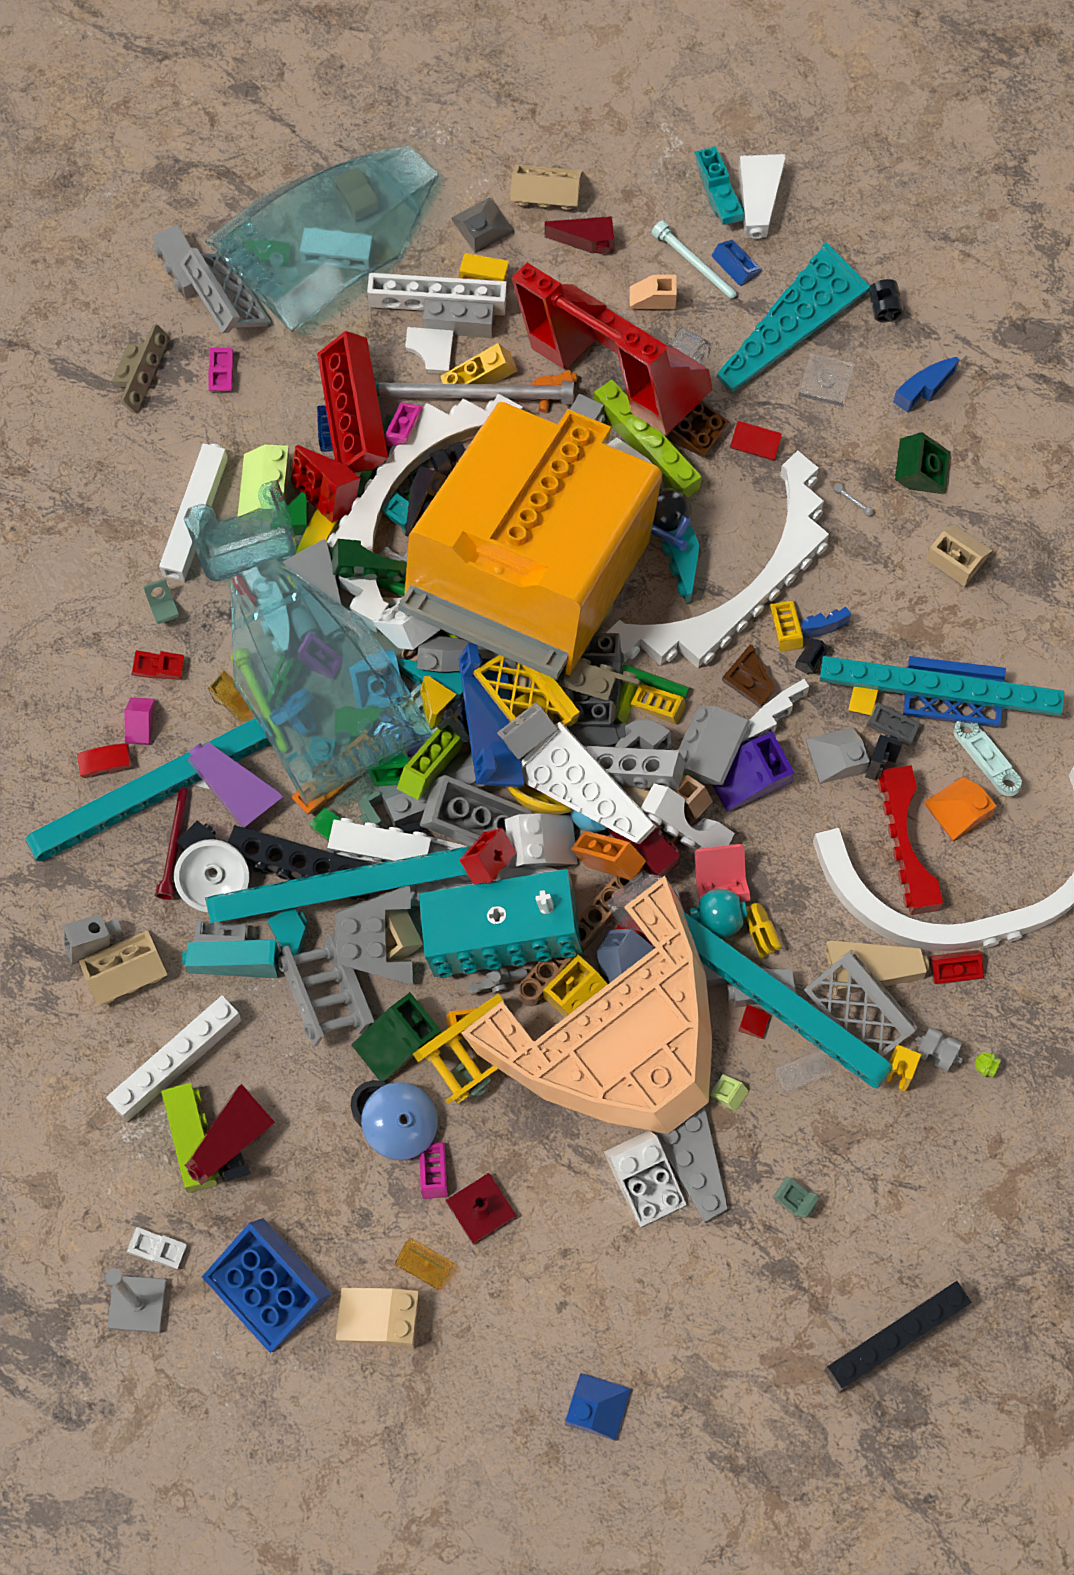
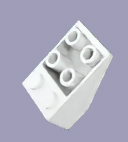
(645, 1178)

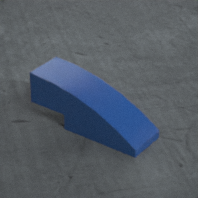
(925, 383)

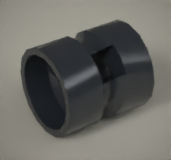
(442, 459)

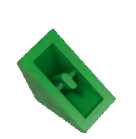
(299, 514)
(389, 772)

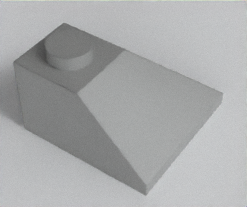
(838, 755)

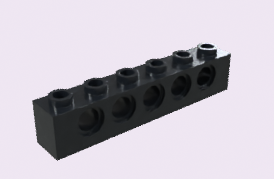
(292, 852)

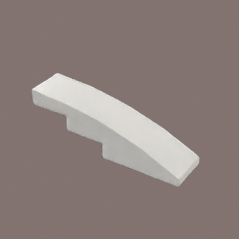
(779, 707)

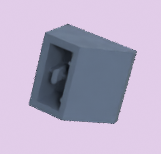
(619, 952)

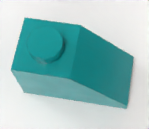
(289, 930)

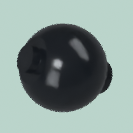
(670, 508)

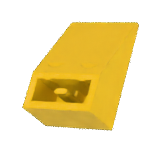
(573, 986)

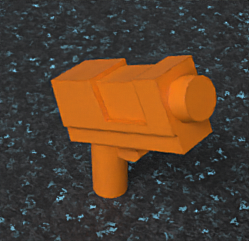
(553, 380)

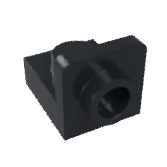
(234, 1169)

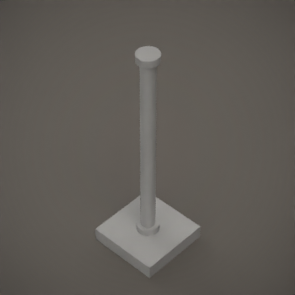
(135, 1302)

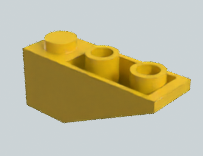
(483, 368)

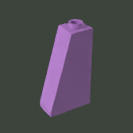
(234, 786)

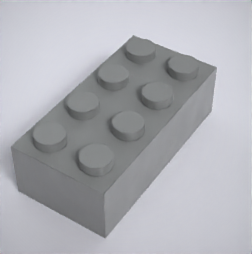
(465, 810)

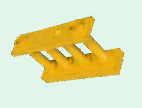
(451, 1039)

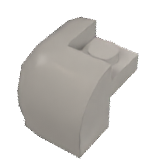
(646, 735)

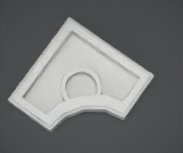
(432, 347)

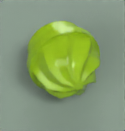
(987, 1064)

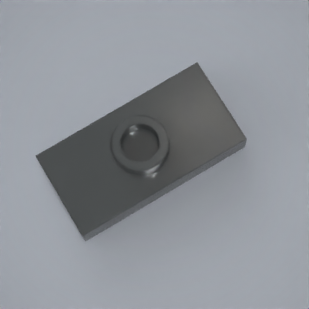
(893, 723)

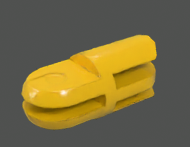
(762, 931)

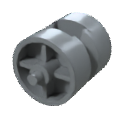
(939, 1049)

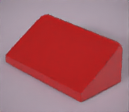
(756, 440)
(957, 966)

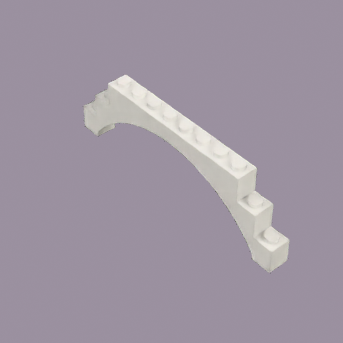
(431, 433)
(705, 634)

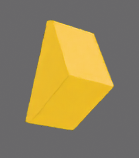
(435, 700)

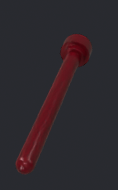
(165, 889)

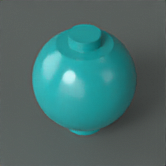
(720, 912)

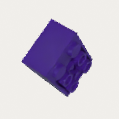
(755, 772)

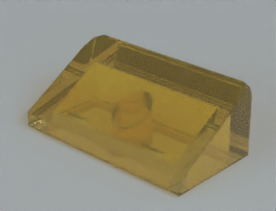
(424, 1263)

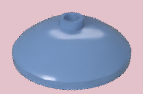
(382, 1123)

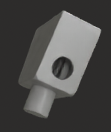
(88, 936)

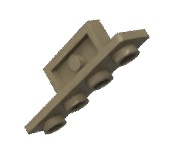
(139, 366)
(596, 680)

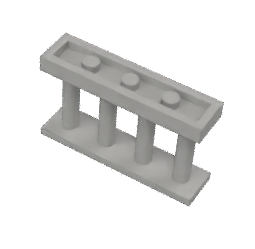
(350, 992)

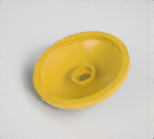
(537, 801)

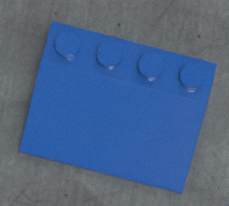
(266, 1284)

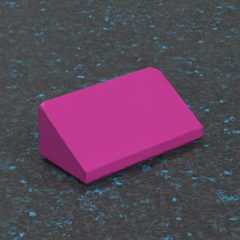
(402, 424)

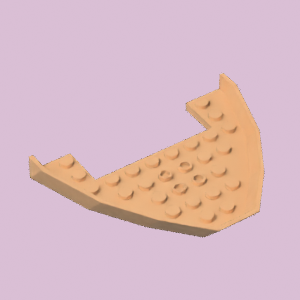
(633, 1048)

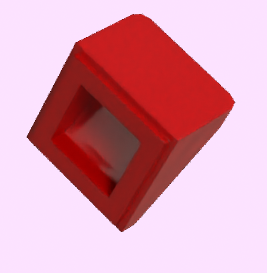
(753, 1022)

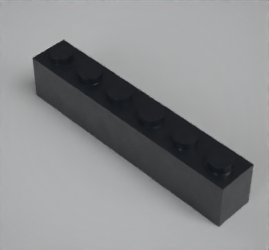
(897, 1336)

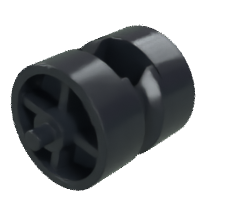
(885, 300)

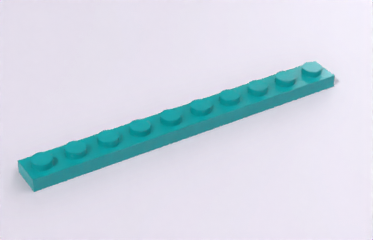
(942, 686)

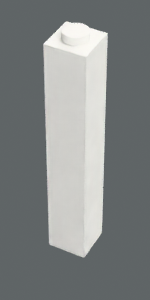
(200, 490)

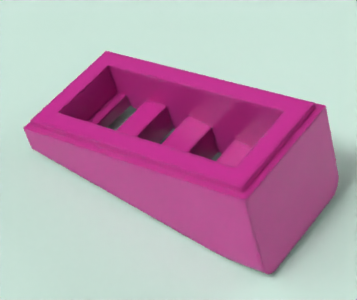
(436, 1186)

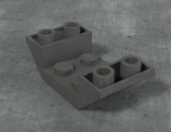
(606, 650)

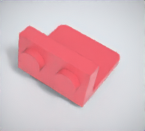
(723, 869)

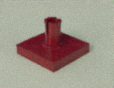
(480, 1208)

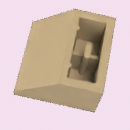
(958, 554)

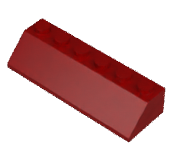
(352, 402)

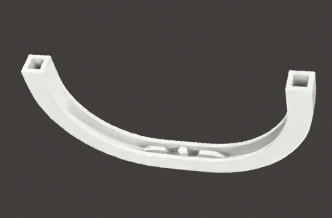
(925, 935)

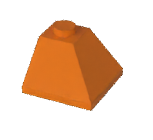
(960, 807)

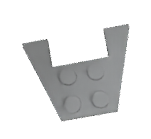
(362, 940)

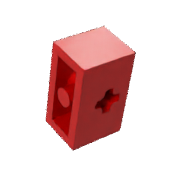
(488, 856)

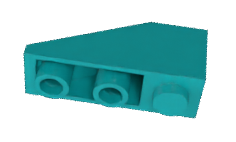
(684, 563)

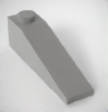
(443, 653)

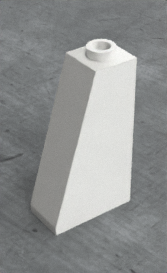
(759, 188)

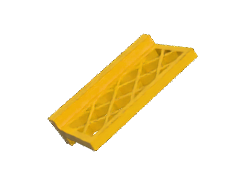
(545, 686)

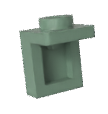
(366, 807)
(463, 1078)
(795, 1198)

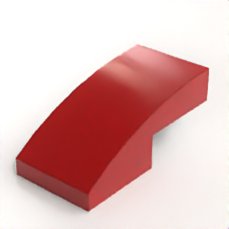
(158, 666)
(104, 758)

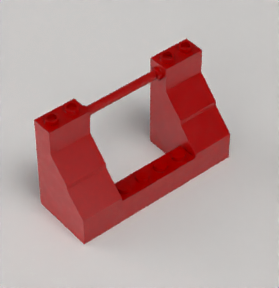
(565, 321)

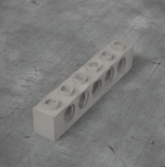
(638, 766)

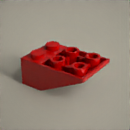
(325, 482)

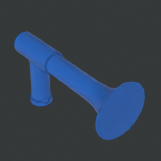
(673, 539)

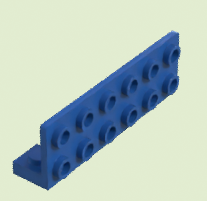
(491, 757)

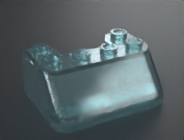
(243, 541)

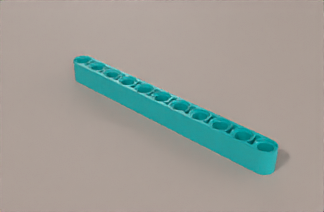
(138, 794)
(336, 885)
(789, 1007)

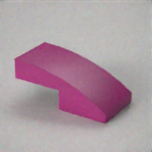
(220, 369)

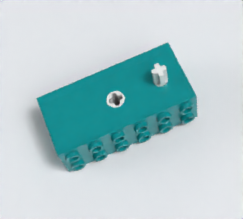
(500, 923)

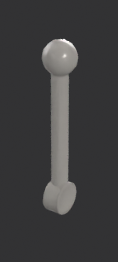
(838, 488)

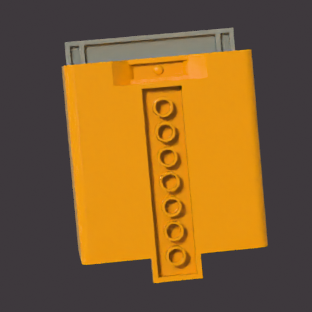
(531, 538)

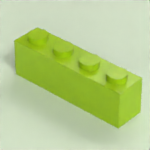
(429, 762)
(186, 1129)

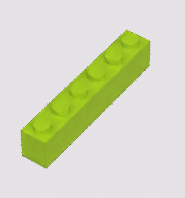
(647, 440)

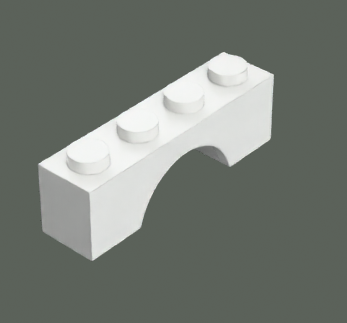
(667, 808)

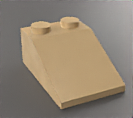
(378, 1316)

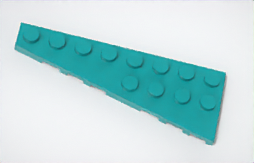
(812, 300)

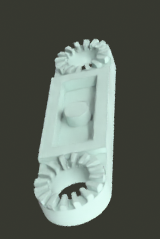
(988, 758)

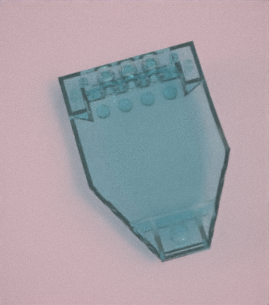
(326, 230)
(317, 681)

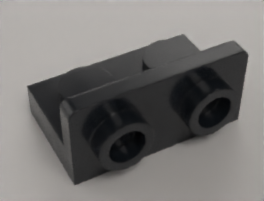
(456, 719)
(886, 750)

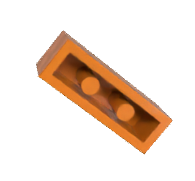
(608, 855)

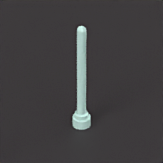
(662, 232)

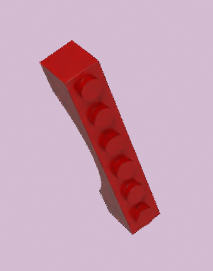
(921, 887)

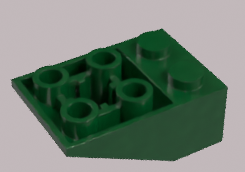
(395, 1037)

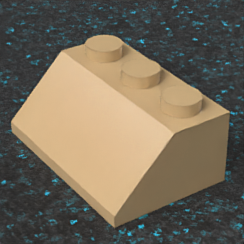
(545, 186)
(122, 968)

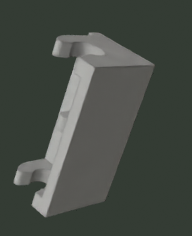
(527, 730)
(220, 932)

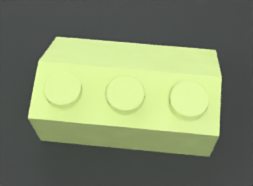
(260, 467)

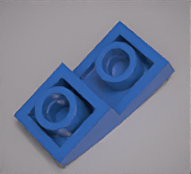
(819, 625)

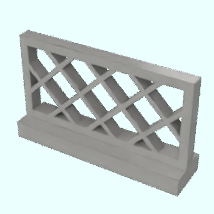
(217, 297)
(873, 989)

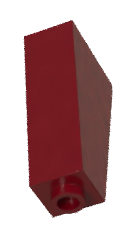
(233, 1130)

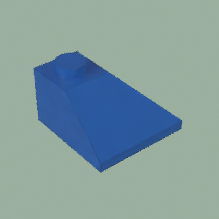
(597, 1407)

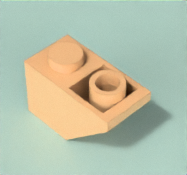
(654, 293)

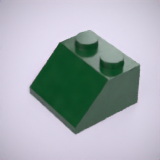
(922, 464)

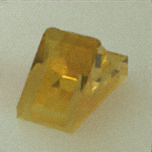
(226, 694)

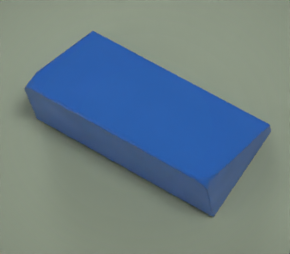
(735, 262)

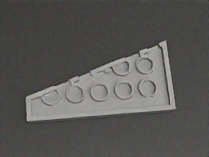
(694, 1162)

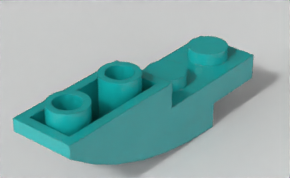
(718, 186)

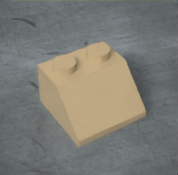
(400, 935)

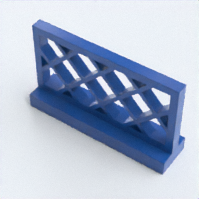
(954, 668)

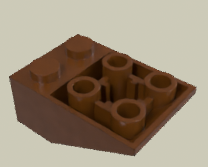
(698, 429)

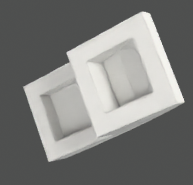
(156, 1248)

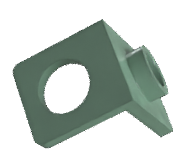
(163, 606)

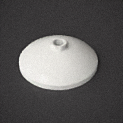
(193, 875)

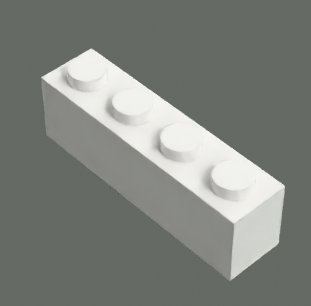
(375, 844)

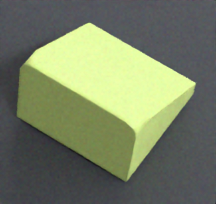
(729, 1092)

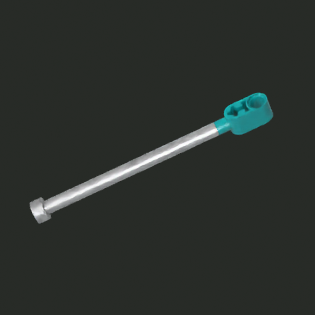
(563, 391)

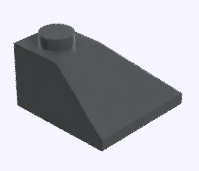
(482, 225)

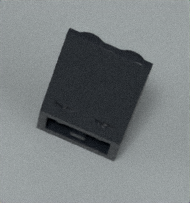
(422, 491)

